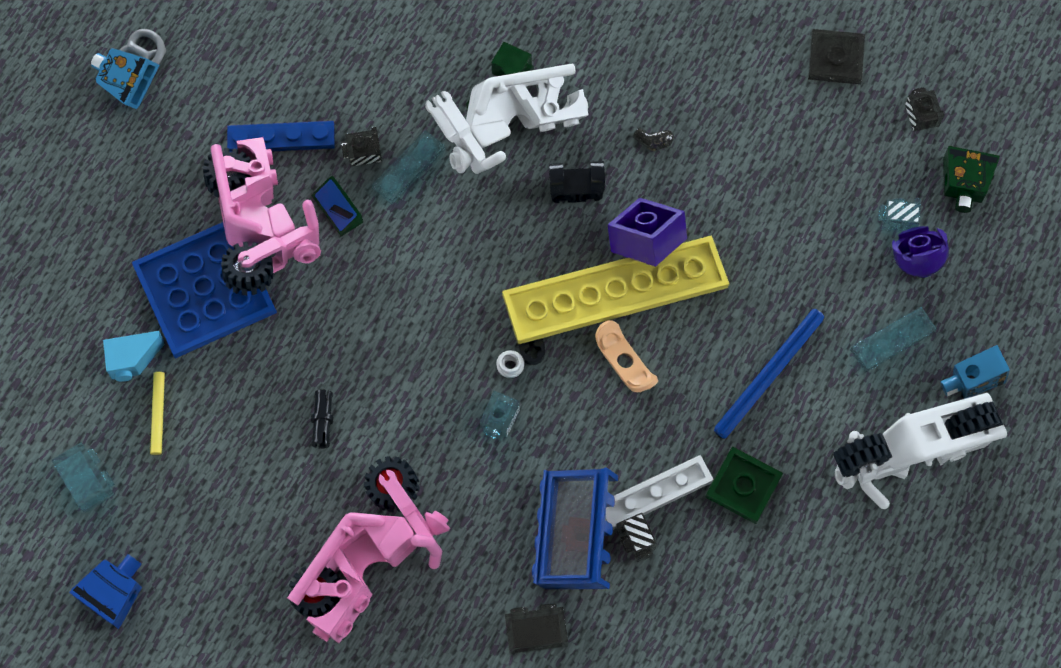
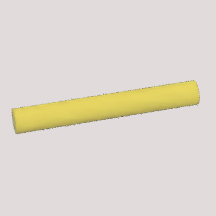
(157, 413)

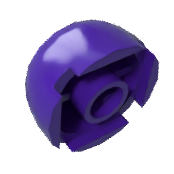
(921, 251)

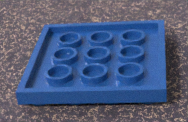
(190, 293)

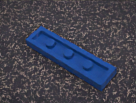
(285, 135)

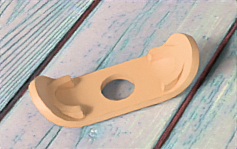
(612, 345)

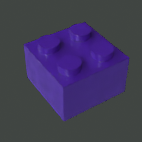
(647, 231)

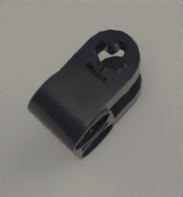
(577, 184)

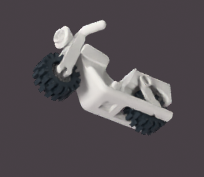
(938, 433)

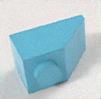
(131, 354)

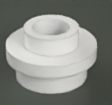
(510, 356)

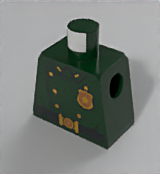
(967, 176)

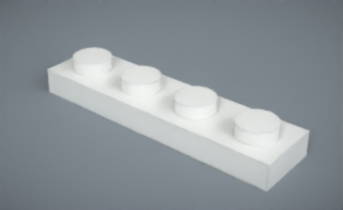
(659, 490)

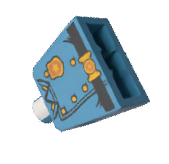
(124, 75)
(987, 368)

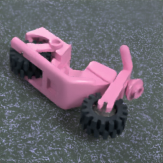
(256, 232)

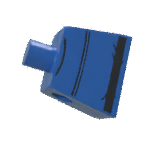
(110, 589)

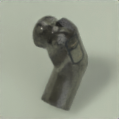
(654, 141)

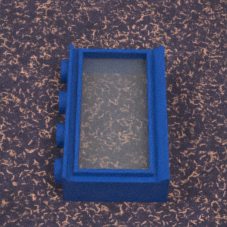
(573, 529)

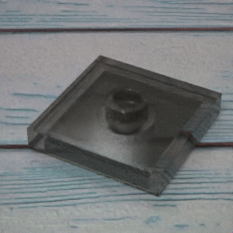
(836, 56)

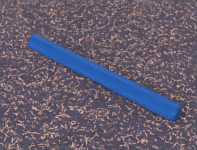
(768, 373)

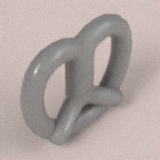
(132, 48)

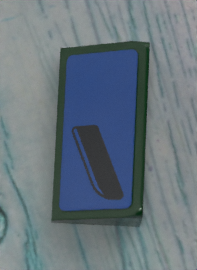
(337, 206)

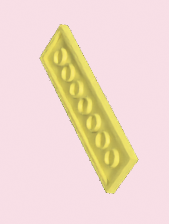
(613, 291)

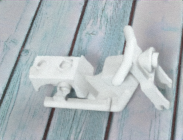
(495, 104)

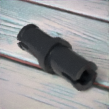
(322, 419)

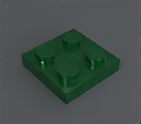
(744, 485)

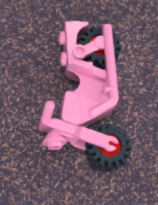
(362, 540)

